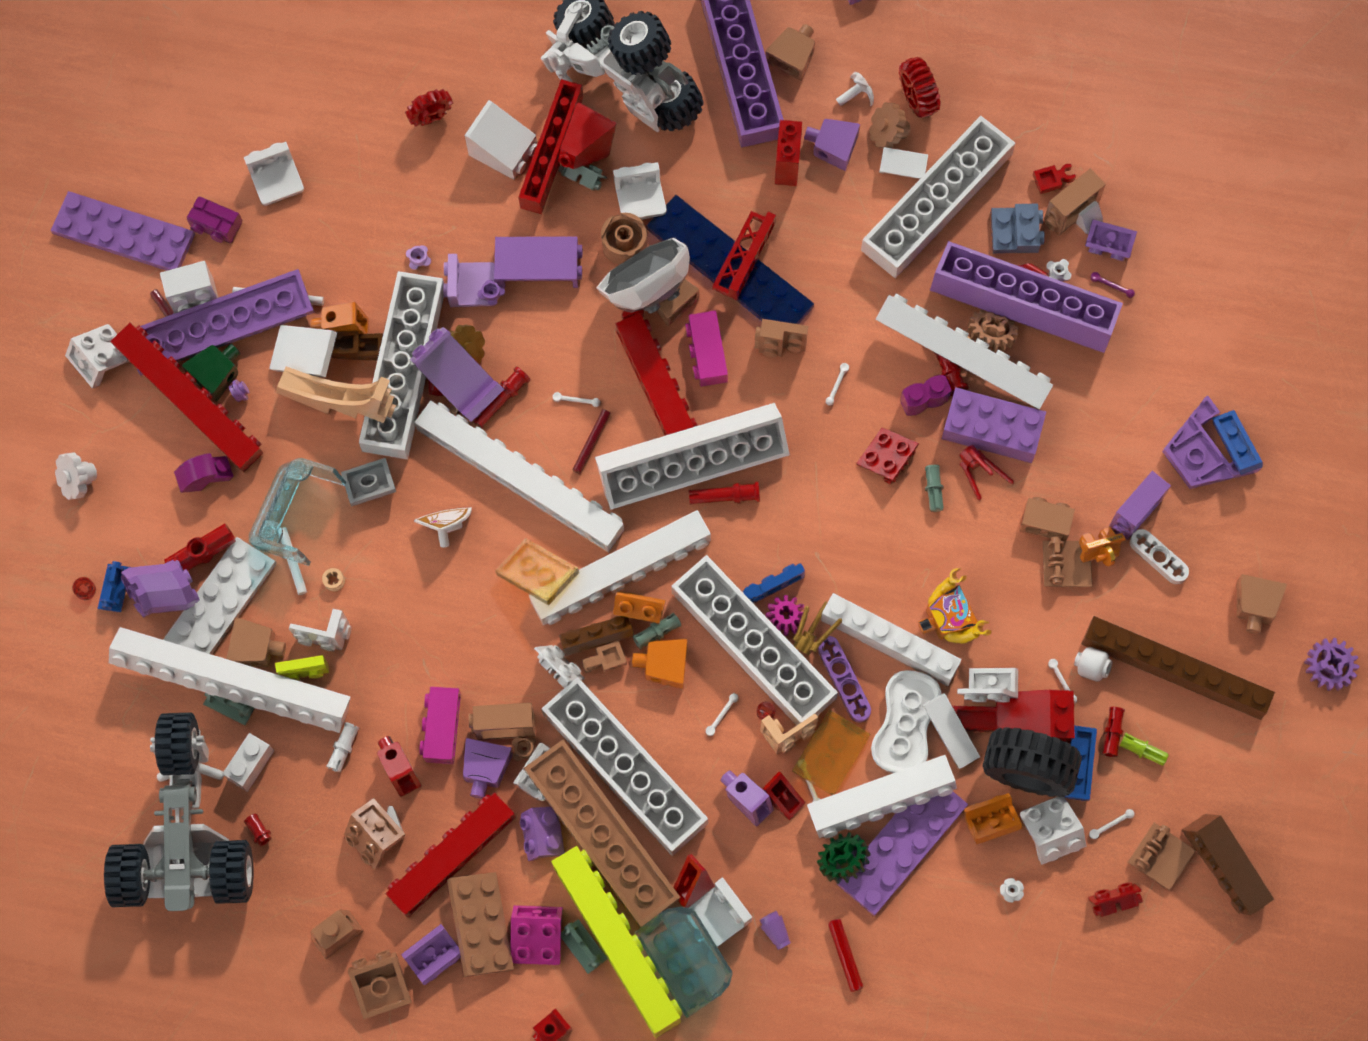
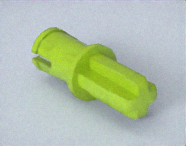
(1143, 749)

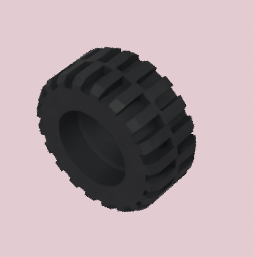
(1032, 762)

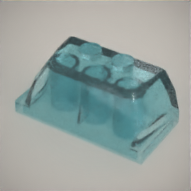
(685, 958)

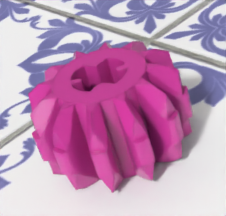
(777, 618)

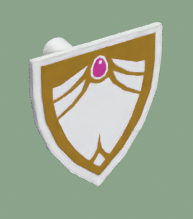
(445, 522)

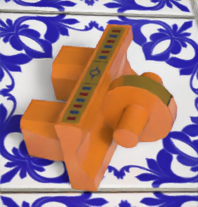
(1103, 549)

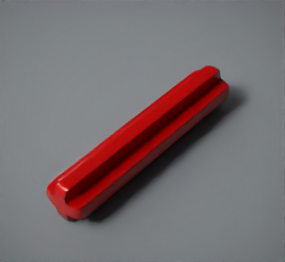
(845, 955)

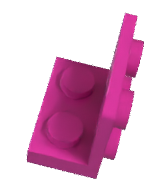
(536, 935)

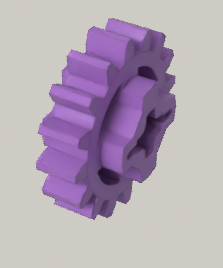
(1330, 654)

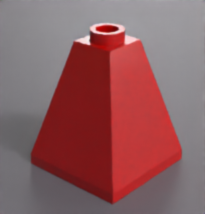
(587, 138)

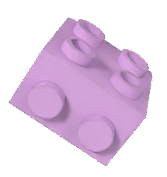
(466, 281)

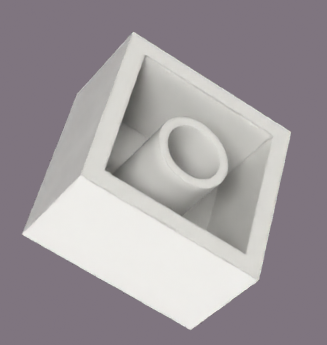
(188, 286)

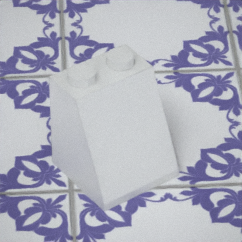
(500, 141)

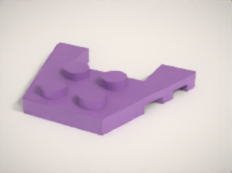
(1195, 453)

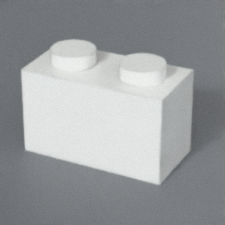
(248, 762)

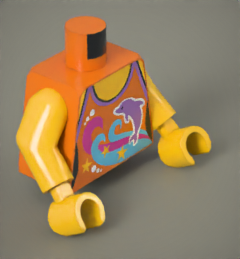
(951, 613)

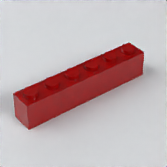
(545, 158)
(654, 374)
(450, 854)

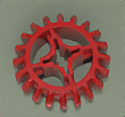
(919, 87)

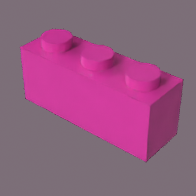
(707, 348)
(440, 725)

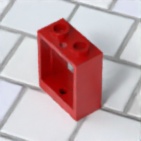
(788, 152)

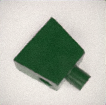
(213, 369)

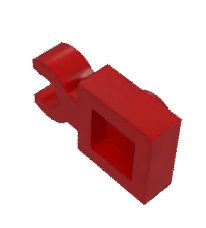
(1051, 179)

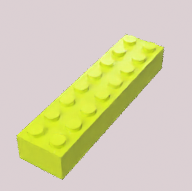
(616, 942)

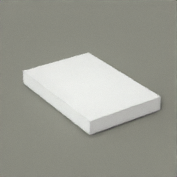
(303, 350)

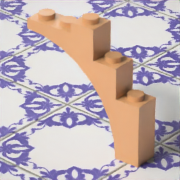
(350, 399)

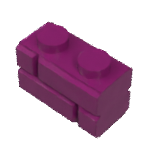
(214, 220)

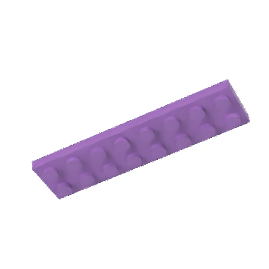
(231, 317)

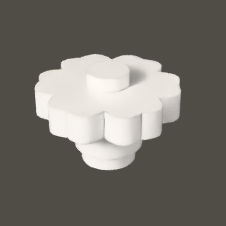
(74, 475)

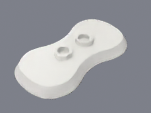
(903, 735)

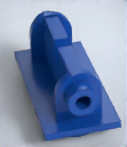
(113, 590)

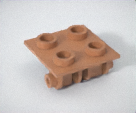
(1064, 565)
(1161, 856)

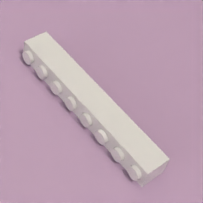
(964, 351)
(626, 565)

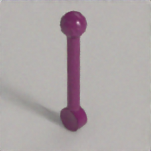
(1095, 276)

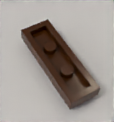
(596, 635)

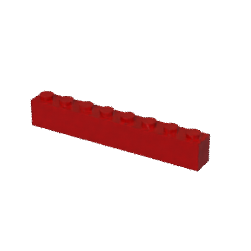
(191, 401)

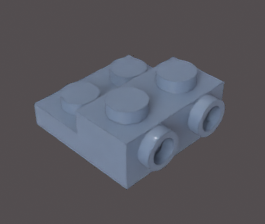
(1017, 229)

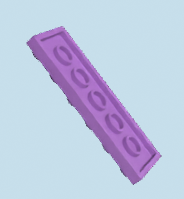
(122, 232)
(901, 848)

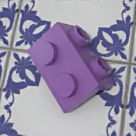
(1110, 239)
(541, 833)
(432, 954)

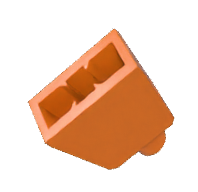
(342, 318)
(664, 662)

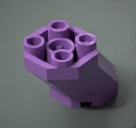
(159, 588)

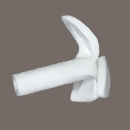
(861, 86)

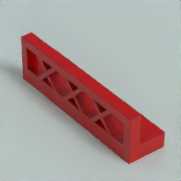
(748, 257)

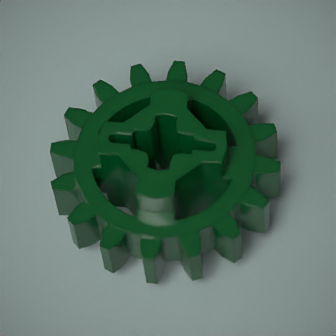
(843, 858)

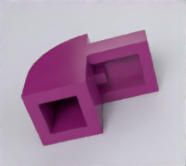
(200, 470)

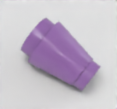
(775, 929)

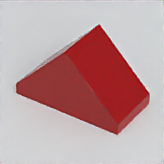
(783, 796)
(692, 882)

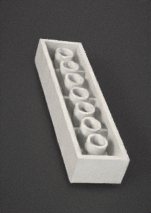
(937, 196)
(409, 323)
(692, 456)
(753, 641)
(625, 766)

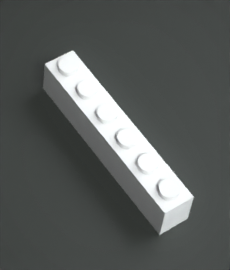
(891, 639)
(882, 796)

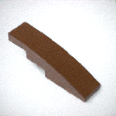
(357, 346)

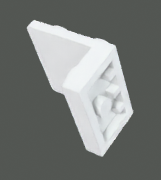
(94, 354)
(721, 912)

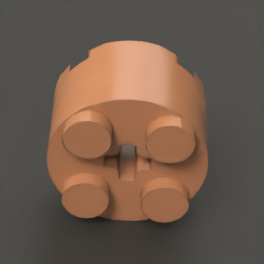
(623, 237)

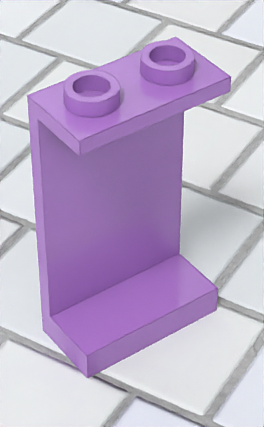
(537, 259)
(456, 374)

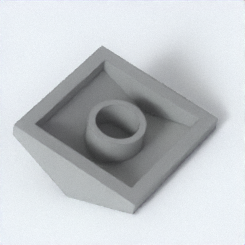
(368, 482)

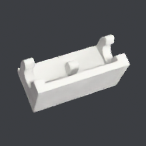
(903, 163)

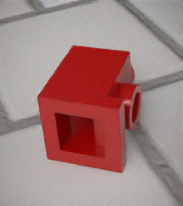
(561, 1027)

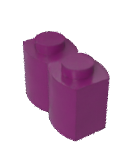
(921, 396)

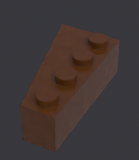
(1228, 863)

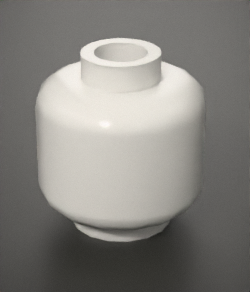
(1093, 664)

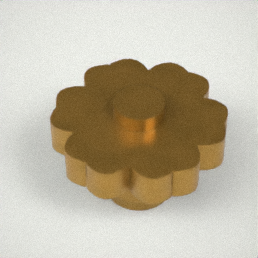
(470, 340)

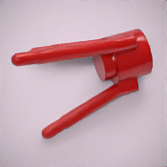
(974, 458)

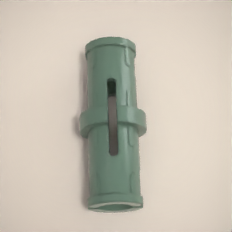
(657, 630)

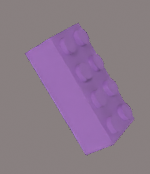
(994, 425)

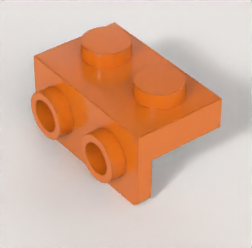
(638, 607)
(992, 818)

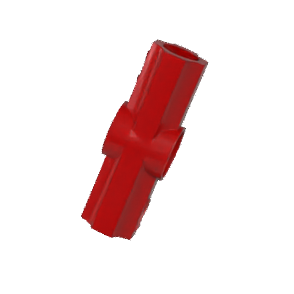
(212, 543)

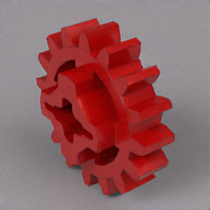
(429, 107)

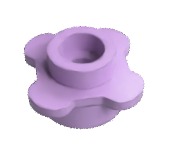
(418, 251)

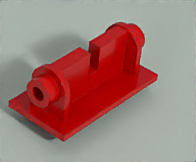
(1124, 895)

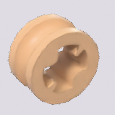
(335, 587)

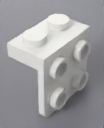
(274, 173)
(640, 190)
(332, 639)
(991, 684)
(1054, 829)

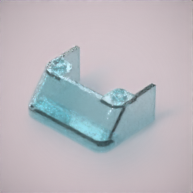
(266, 529)

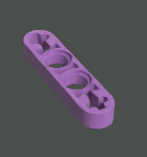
(847, 677)

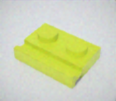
(294, 669)

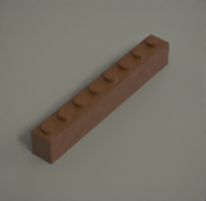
(1178, 668)

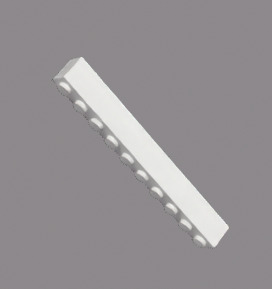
(520, 476)
(229, 679)

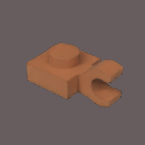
(608, 656)

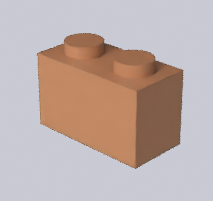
(1047, 518)

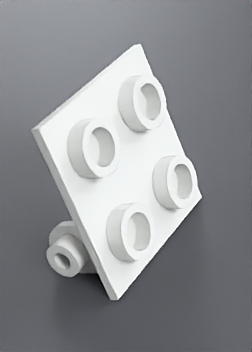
(553, 658)

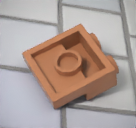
(777, 335)
(379, 984)

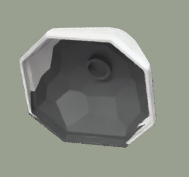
(647, 277)

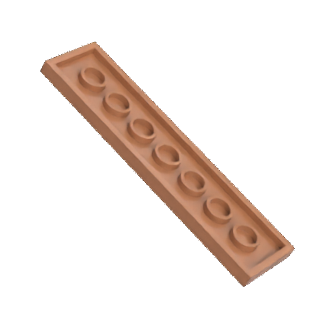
(601, 833)

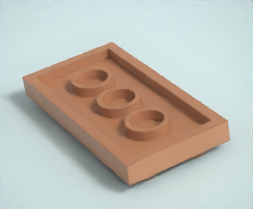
(480, 924)

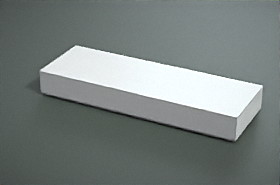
(951, 731)

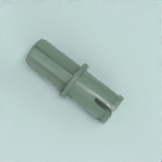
(934, 488)

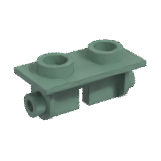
(590, 176)
(233, 710)
(583, 946)

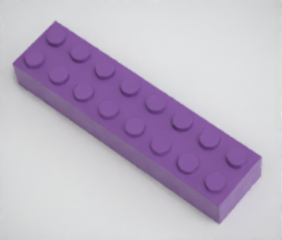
(743, 70)
(1026, 296)

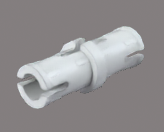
(342, 747)

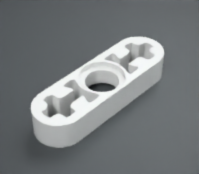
(1158, 546)

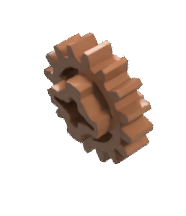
(992, 330)

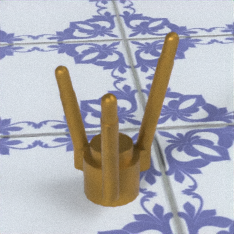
(806, 641)

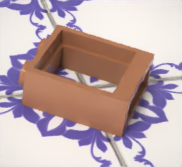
(1067, 205)
(502, 721)

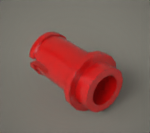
(258, 830)

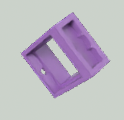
(1139, 505)

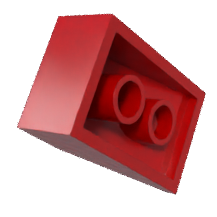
(1040, 711)

